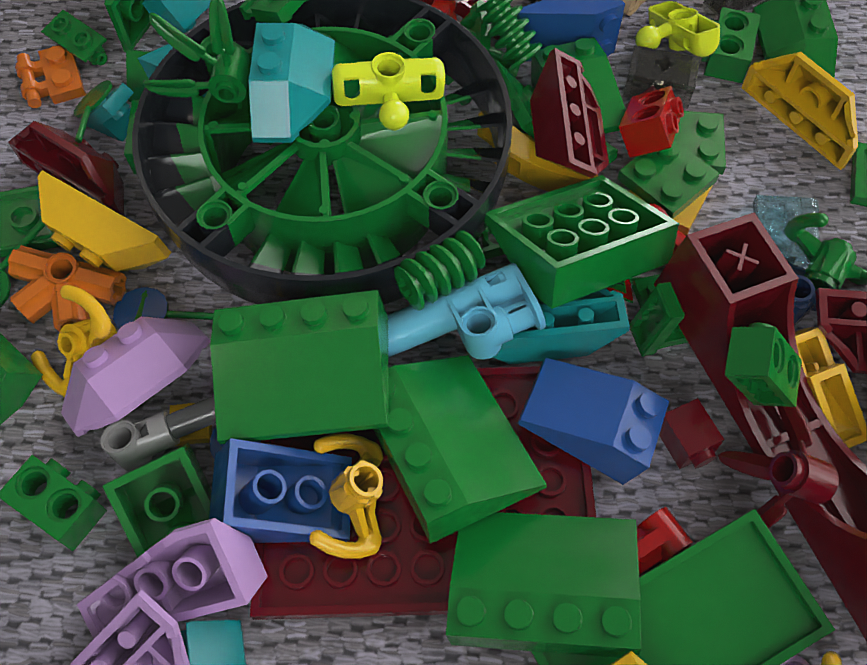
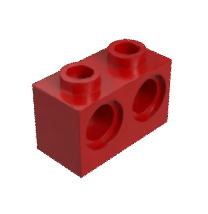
(651, 121)

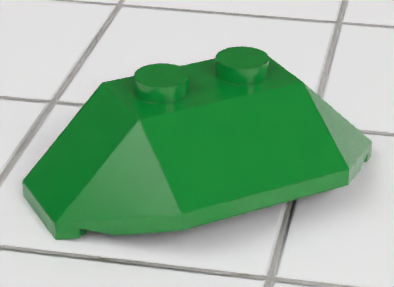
(798, 27)

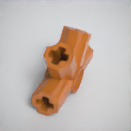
(45, 279)

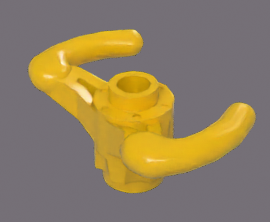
(75, 338)
(354, 494)

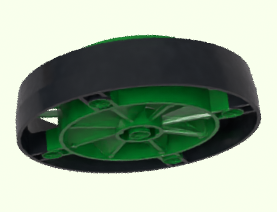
(385, 177)

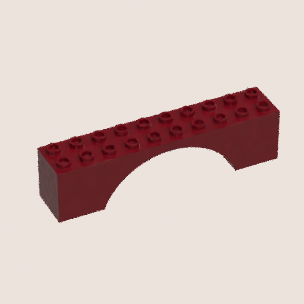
(741, 278)

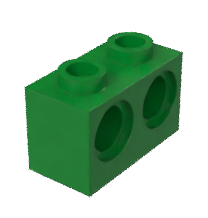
(735, 47)
(763, 365)
(49, 507)

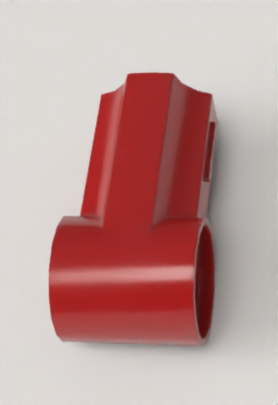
(660, 539)

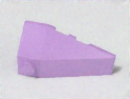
(185, 573)

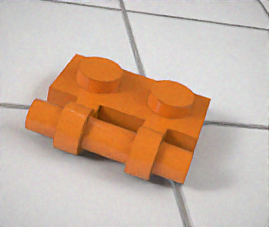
(61, 75)

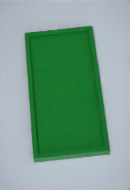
(722, 604)

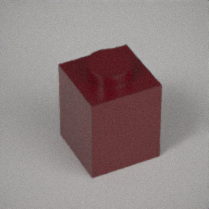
(690, 435)

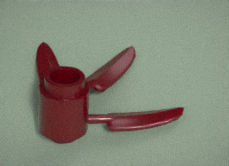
(791, 471)

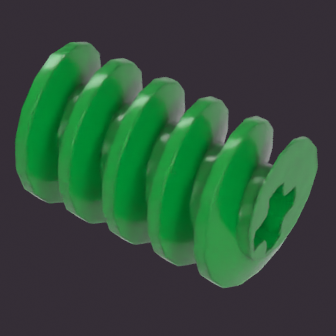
(510, 31)
(439, 269)

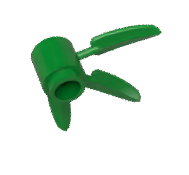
(230, 67)

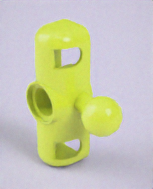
(682, 27)
(388, 82)

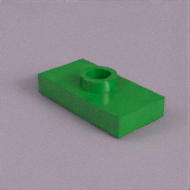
(656, 319)

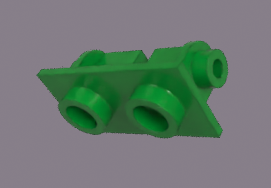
(77, 38)

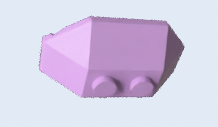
(129, 370)
(137, 636)

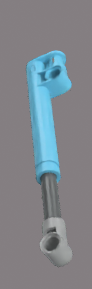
(491, 304)

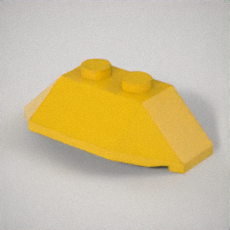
(808, 103)
(96, 229)

